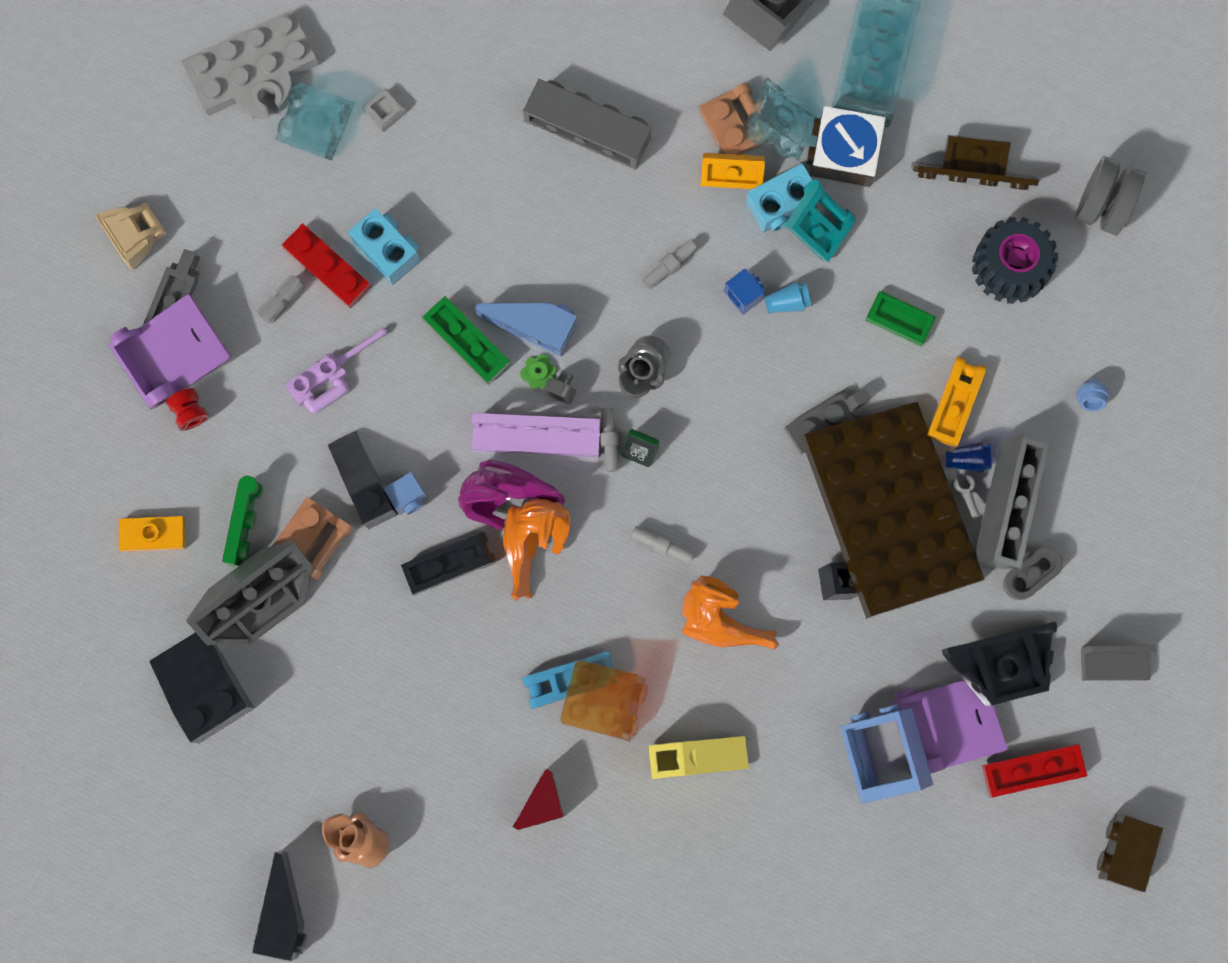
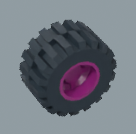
(1014, 260)

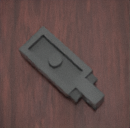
(175, 283)
(832, 412)

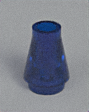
(970, 457)

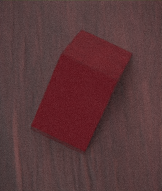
(542, 804)

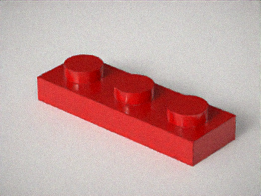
(326, 265)
(1034, 771)

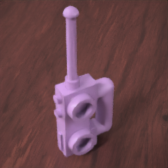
(320, 373)

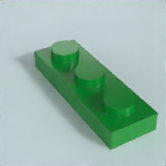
(466, 340)

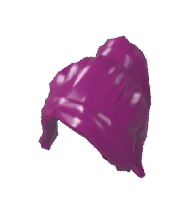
(497, 483)

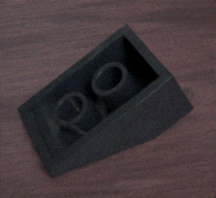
(200, 688)

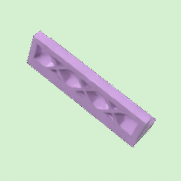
(535, 435)

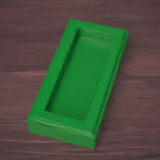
(900, 318)

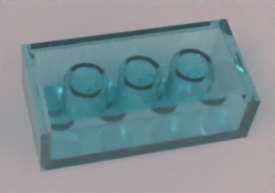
(876, 57)

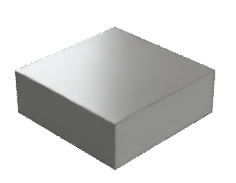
(384, 109)

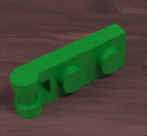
(241, 520)

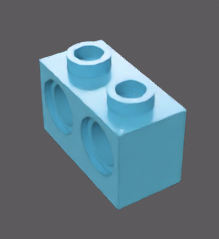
(778, 193)
(380, 249)

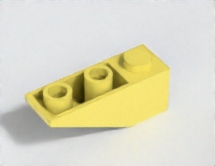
(698, 757)

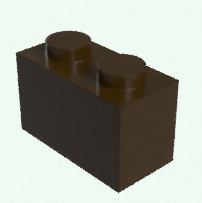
(1129, 852)

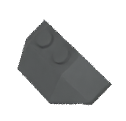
(253, 596)

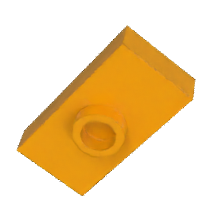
(732, 170)
(152, 534)

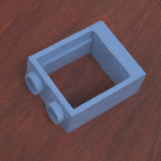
(862, 764)

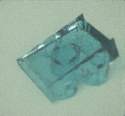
(314, 120)
(779, 120)

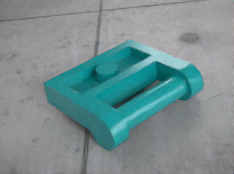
(816, 230)

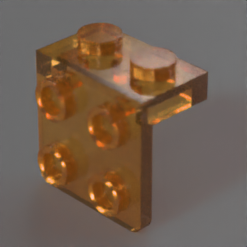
(604, 700)

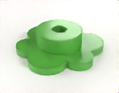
(541, 363)

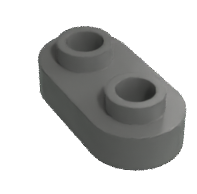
(1032, 575)

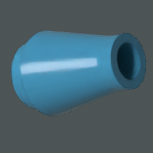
(789, 299)

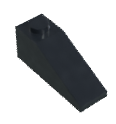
(361, 480)
(281, 918)

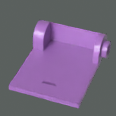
(166, 352)
(953, 725)

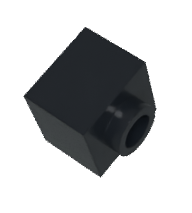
(836, 582)

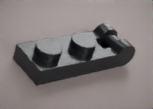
(447, 564)

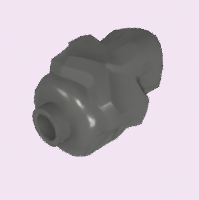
(643, 367)

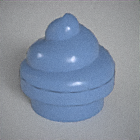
(1092, 395)

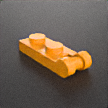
(956, 402)

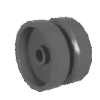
(1113, 197)

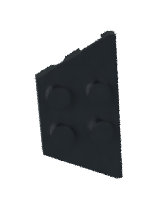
(1006, 664)

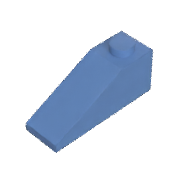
(535, 322)

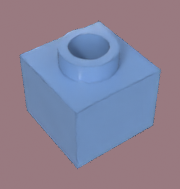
(406, 494)

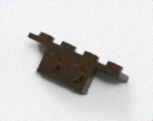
(975, 159)

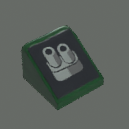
(640, 448)

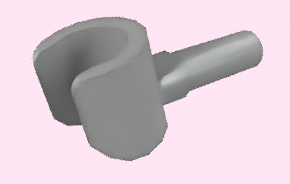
(967, 494)

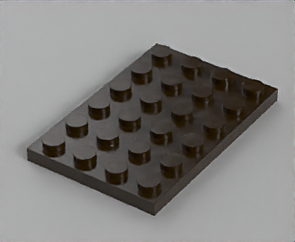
(892, 509)

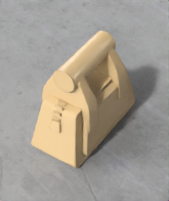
(126, 235)

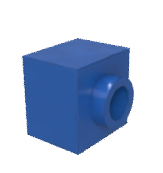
(744, 290)

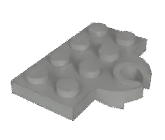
(252, 66)

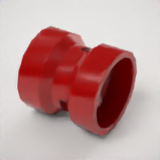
(187, 409)

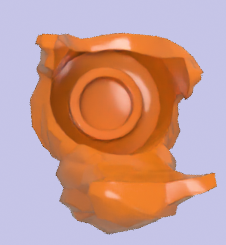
(525, 530)
(710, 624)

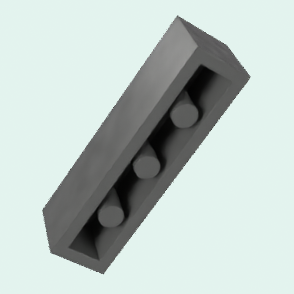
(587, 123)
(1011, 502)

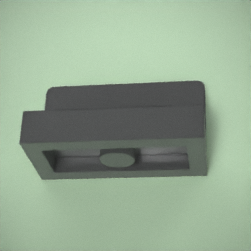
(1116, 663)

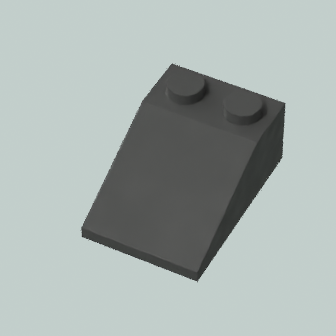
(766, 19)

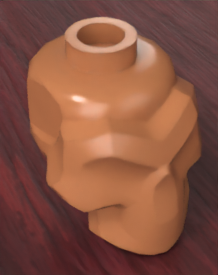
(356, 839)

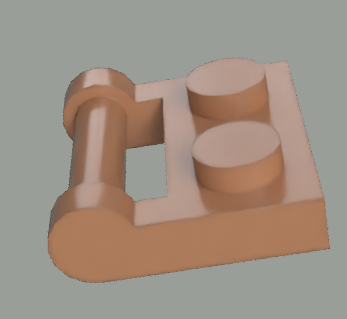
(725, 122)
(308, 526)

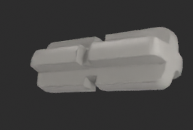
(285, 294)

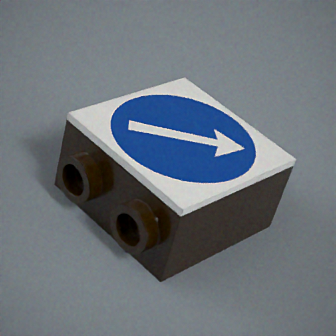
(846, 146)

